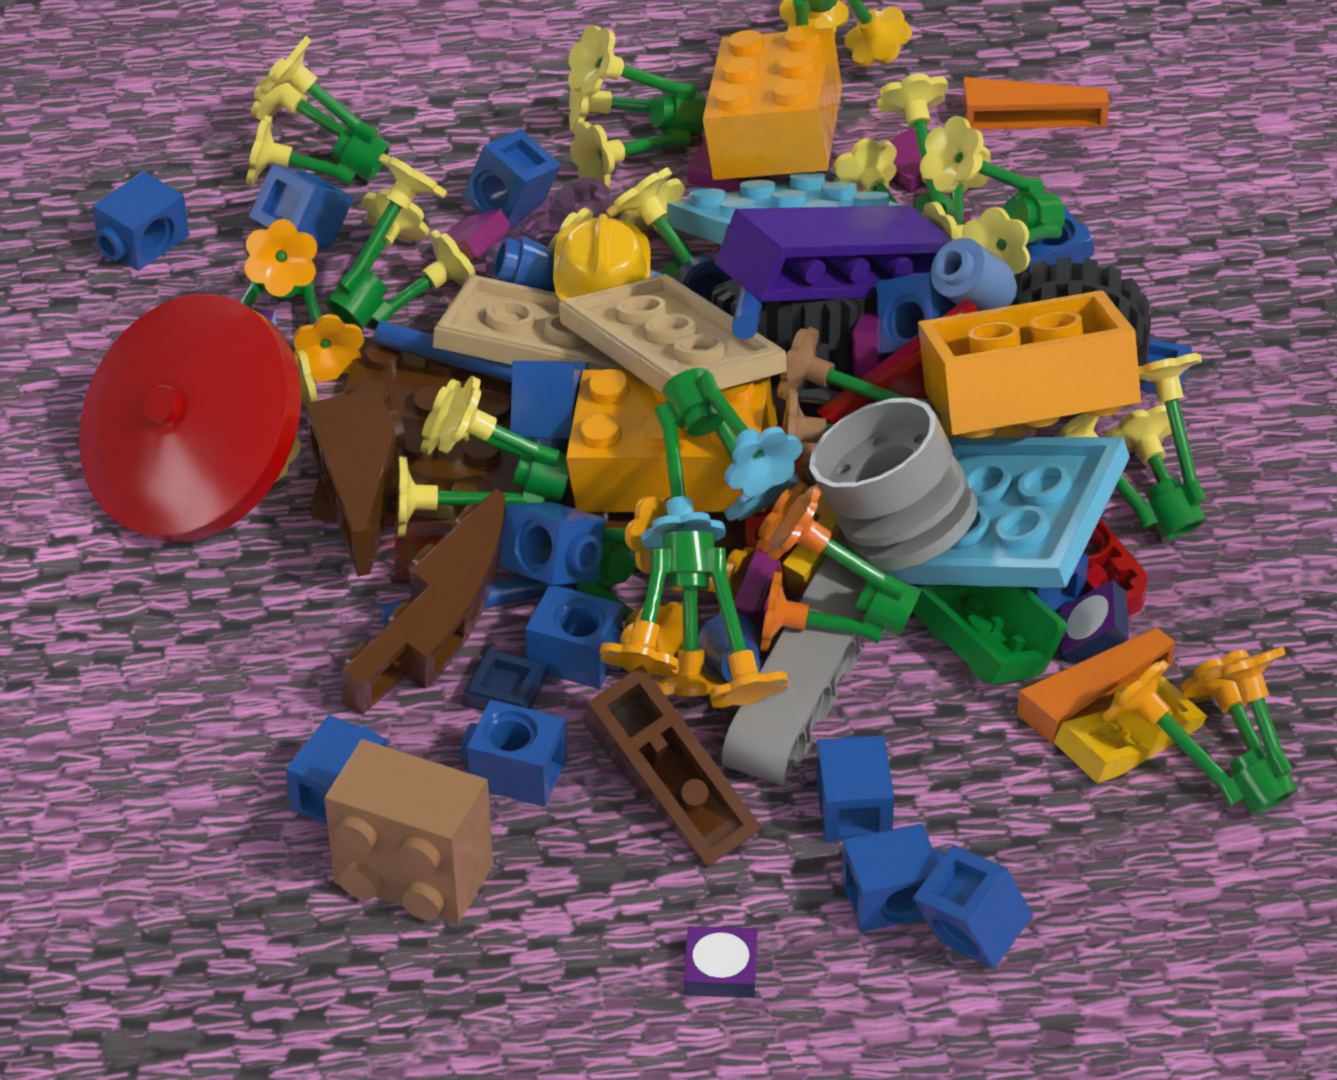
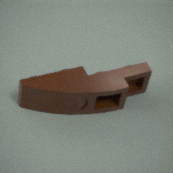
(445, 603)

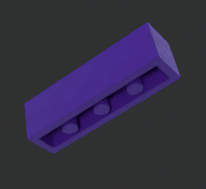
(826, 250)

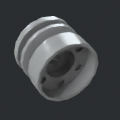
(894, 483)

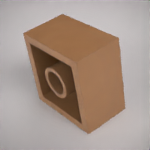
(409, 832)

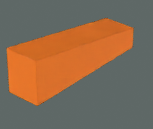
(1032, 105)
(1091, 683)

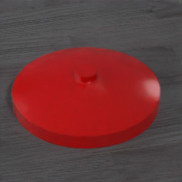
(190, 418)

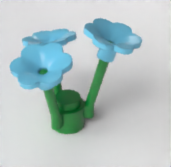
(760, 461)

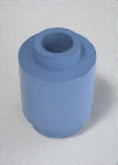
(973, 273)

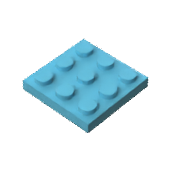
(711, 209)
(1032, 510)

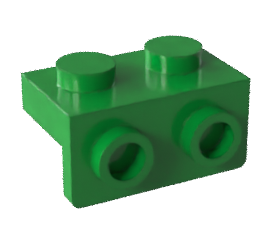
(995, 629)

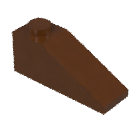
(357, 460)
(669, 766)

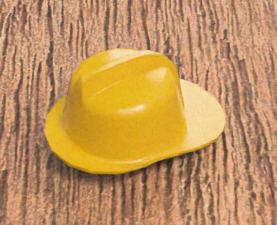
(599, 256)

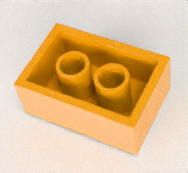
(773, 103)
(1029, 363)
(620, 447)

